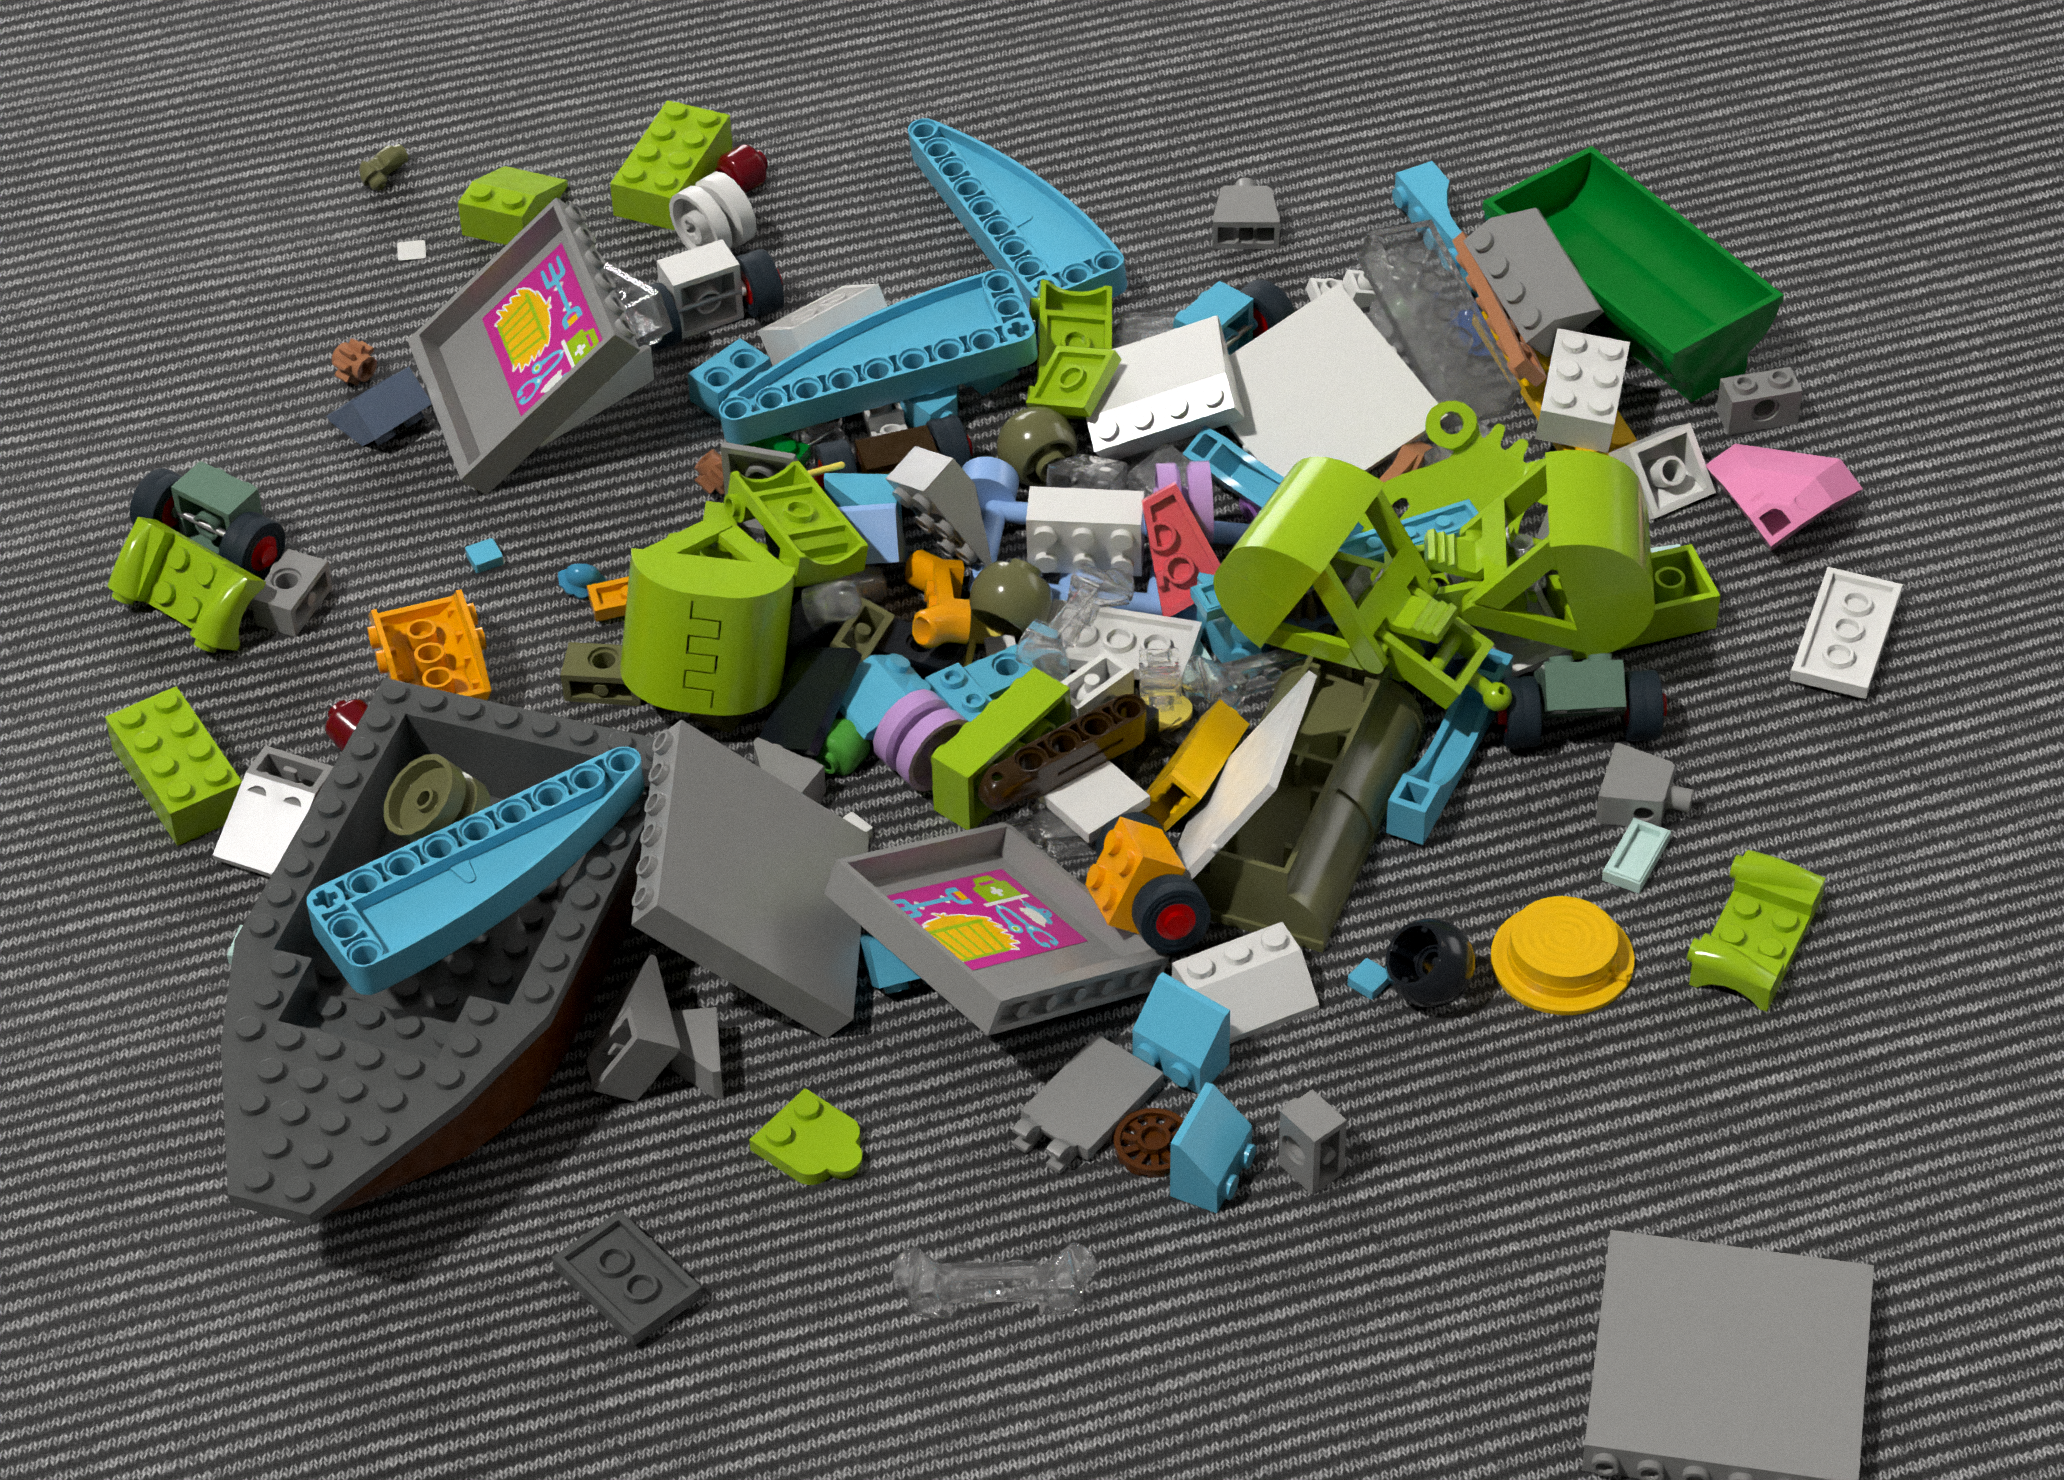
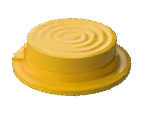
(1562, 956)

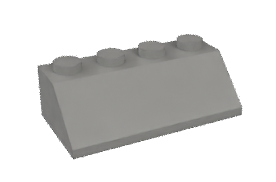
(1532, 277)

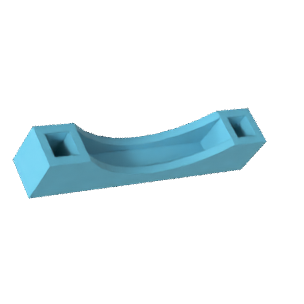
(1424, 196)
(1237, 469)
(1428, 786)

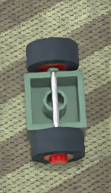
(213, 512)
(1583, 689)

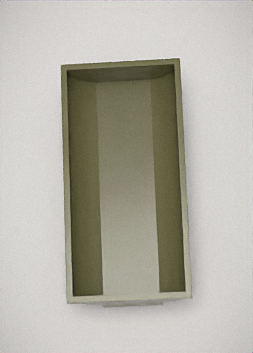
(1317, 828)

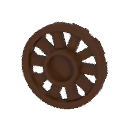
(1147, 1142)

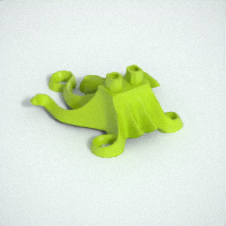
(1474, 471)

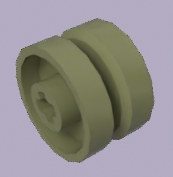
(430, 797)

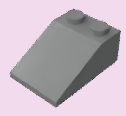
(753, 464)

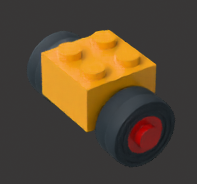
(1143, 887)

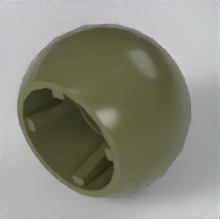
(1035, 440)
(1010, 596)

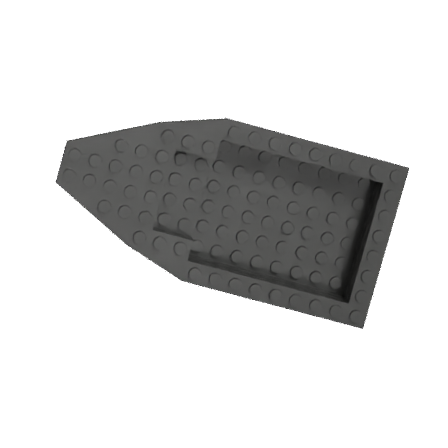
(367, 1092)

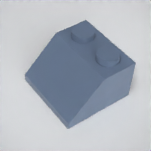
(382, 408)

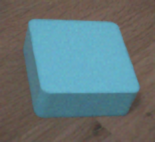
(484, 555)
(1368, 979)

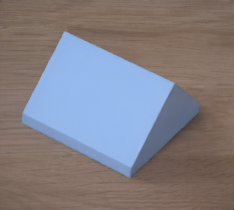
(881, 531)

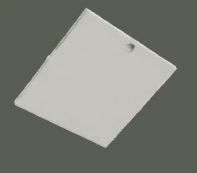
(1326, 389)
(1243, 781)

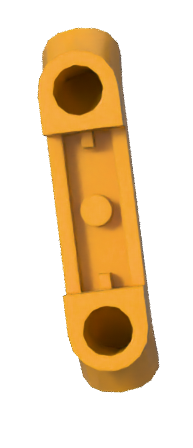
(946, 614)

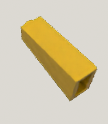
(1195, 764)

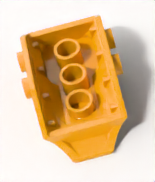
(432, 646)

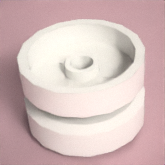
(713, 212)

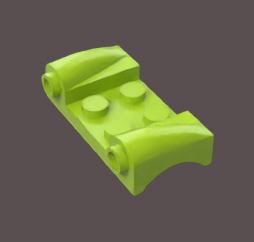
(1071, 321)
(801, 522)
(184, 583)
(1758, 927)

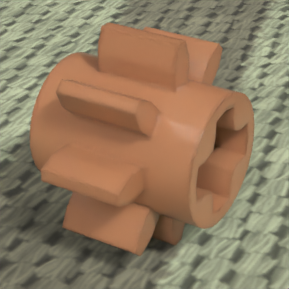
(354, 361)
(710, 472)

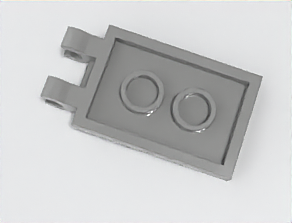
(1086, 1102)

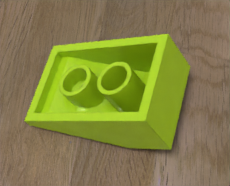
(506, 202)

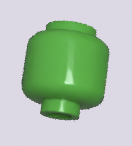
(843, 748)

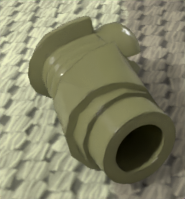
(383, 163)

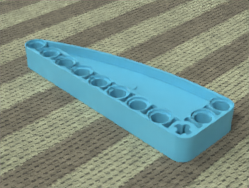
(1016, 214)
(888, 357)
(470, 875)

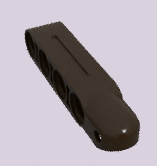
(1066, 752)

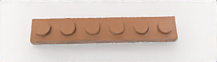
(1522, 357)

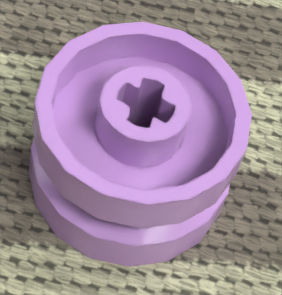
(1196, 492)
(912, 734)

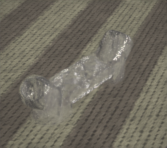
(1089, 590)
(842, 597)
(1242, 676)
(937, 1286)

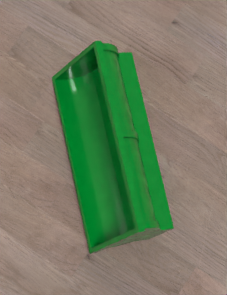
(1653, 272)

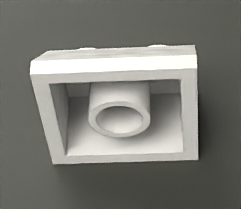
(1668, 469)

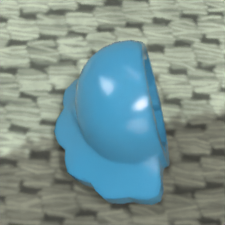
(577, 577)

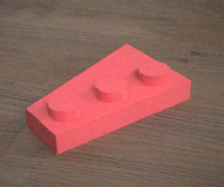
(1176, 548)

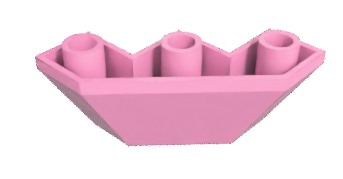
(1781, 488)

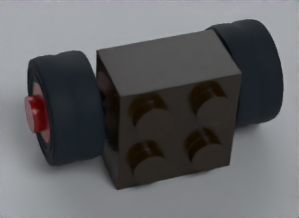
(884, 452)

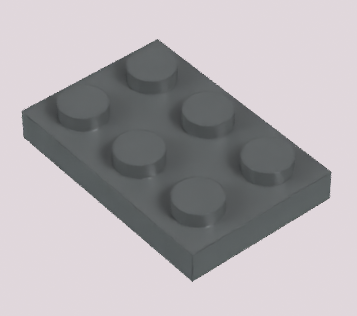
(627, 1277)

